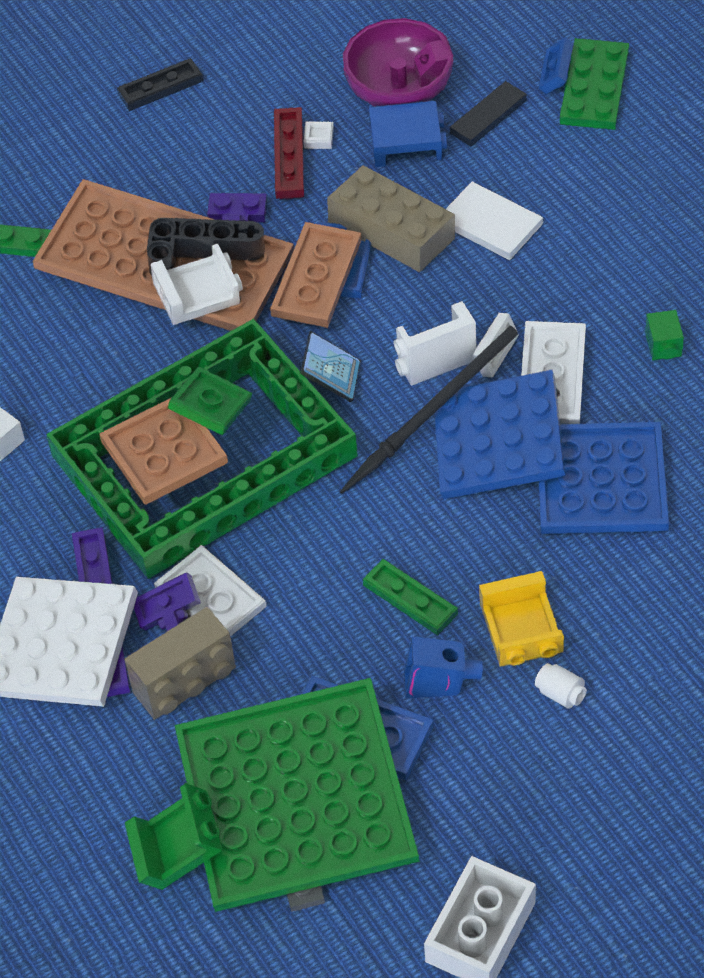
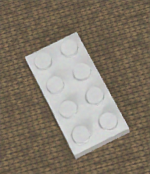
(559, 349)

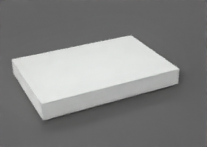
(493, 220)
(218, 589)

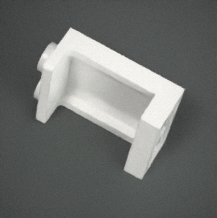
(197, 286)
(437, 348)

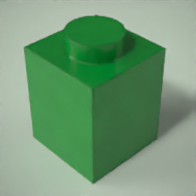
(664, 335)

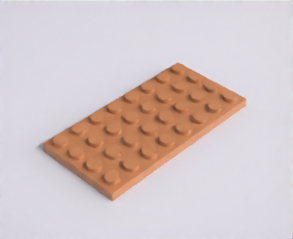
(105, 242)

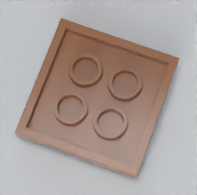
(162, 451)

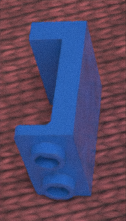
(406, 129)

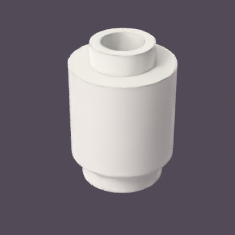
(560, 685)

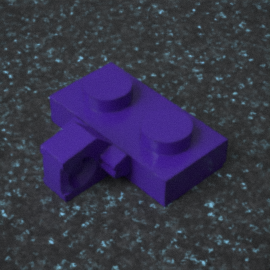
(238, 206)
(167, 603)

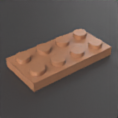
(316, 274)

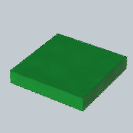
(210, 400)

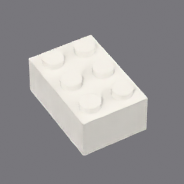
(480, 921)

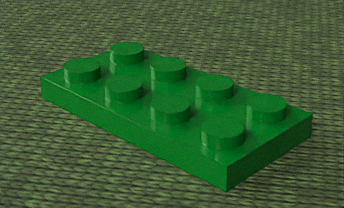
(594, 84)

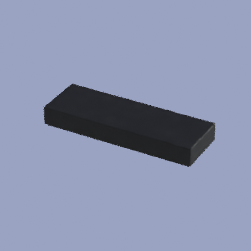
(160, 84)
(488, 113)

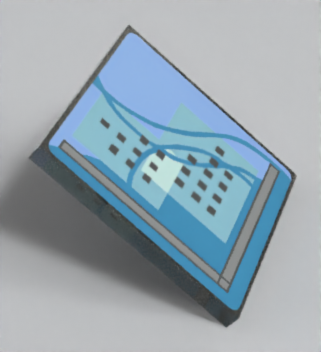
(330, 366)

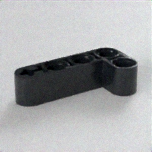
(195, 237)

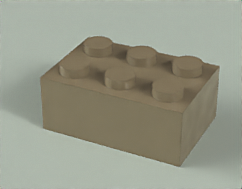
(180, 663)

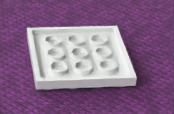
(63, 639)

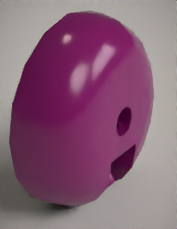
(397, 62)

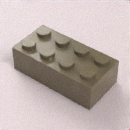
(392, 218)

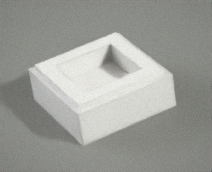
(318, 135)

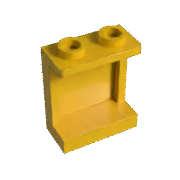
(520, 619)

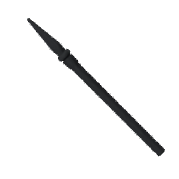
(397, 439)

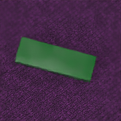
(410, 596)

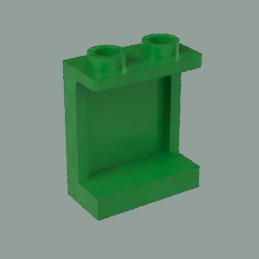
(174, 839)

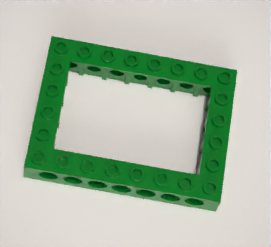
(322, 447)

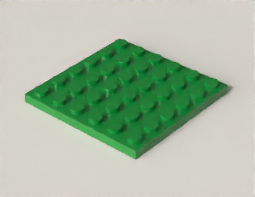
(298, 793)

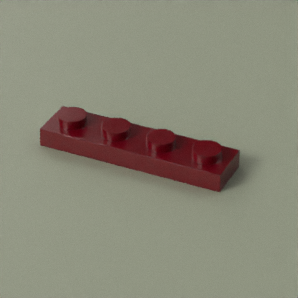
(288, 153)

